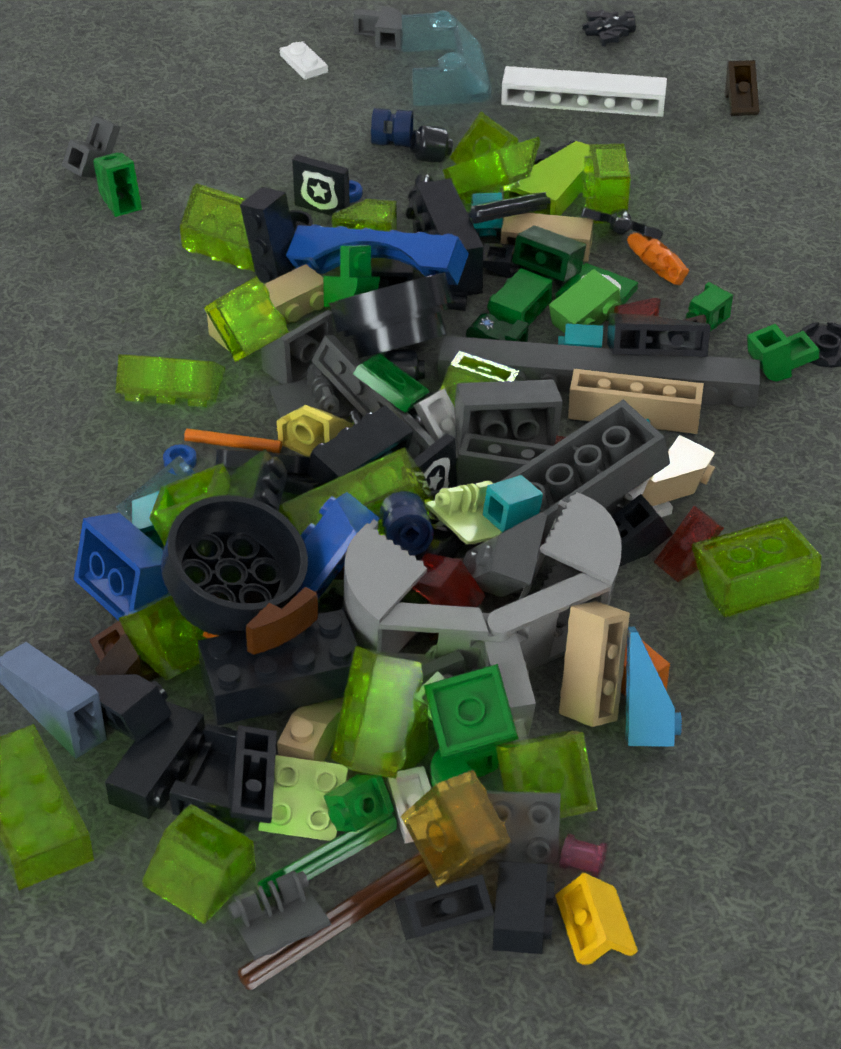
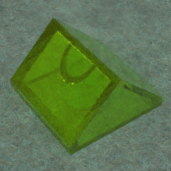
(482, 138)

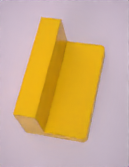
(594, 919)

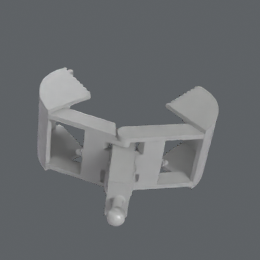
(585, 571)

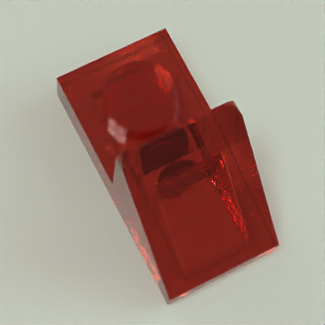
(677, 555)

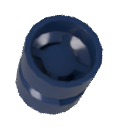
(401, 128)
(406, 522)

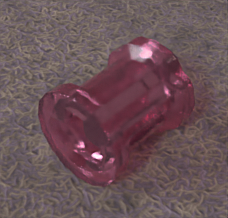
(583, 855)

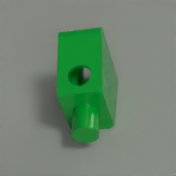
(114, 175)

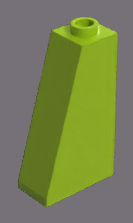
(557, 176)

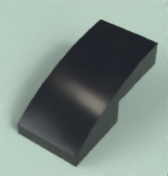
(499, 260)

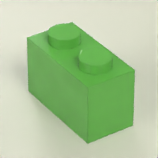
(585, 302)

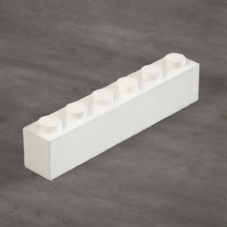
(584, 91)

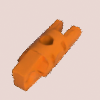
(658, 258)

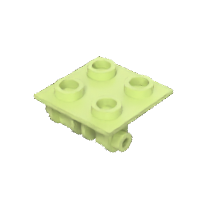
(462, 512)
(299, 797)

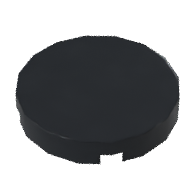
(829, 345)

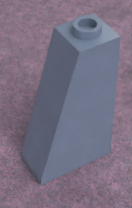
(55, 698)

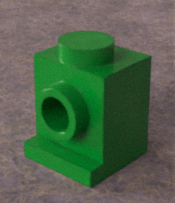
(713, 303)
(358, 802)

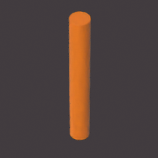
(232, 440)

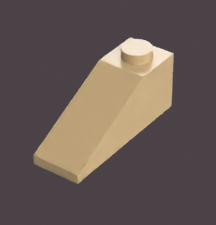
(683, 476)
(311, 731)

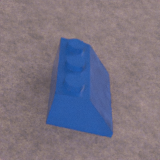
(330, 538)
(118, 564)

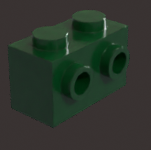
(549, 253)

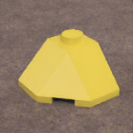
(307, 428)

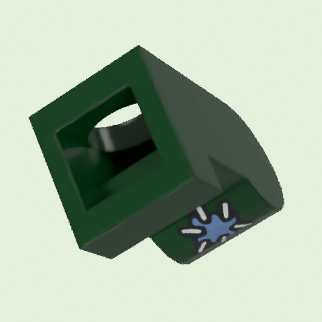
(489, 327)

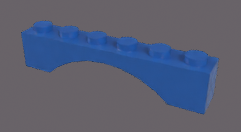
(425, 252)

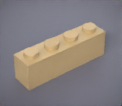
(292, 295)
(665, 402)

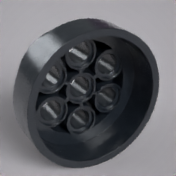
(394, 315)
(231, 561)

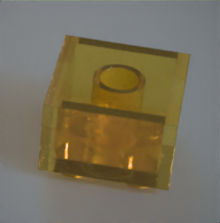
(455, 828)

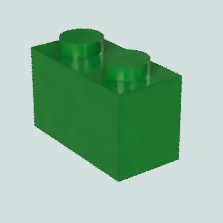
(521, 298)

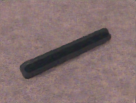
(508, 207)

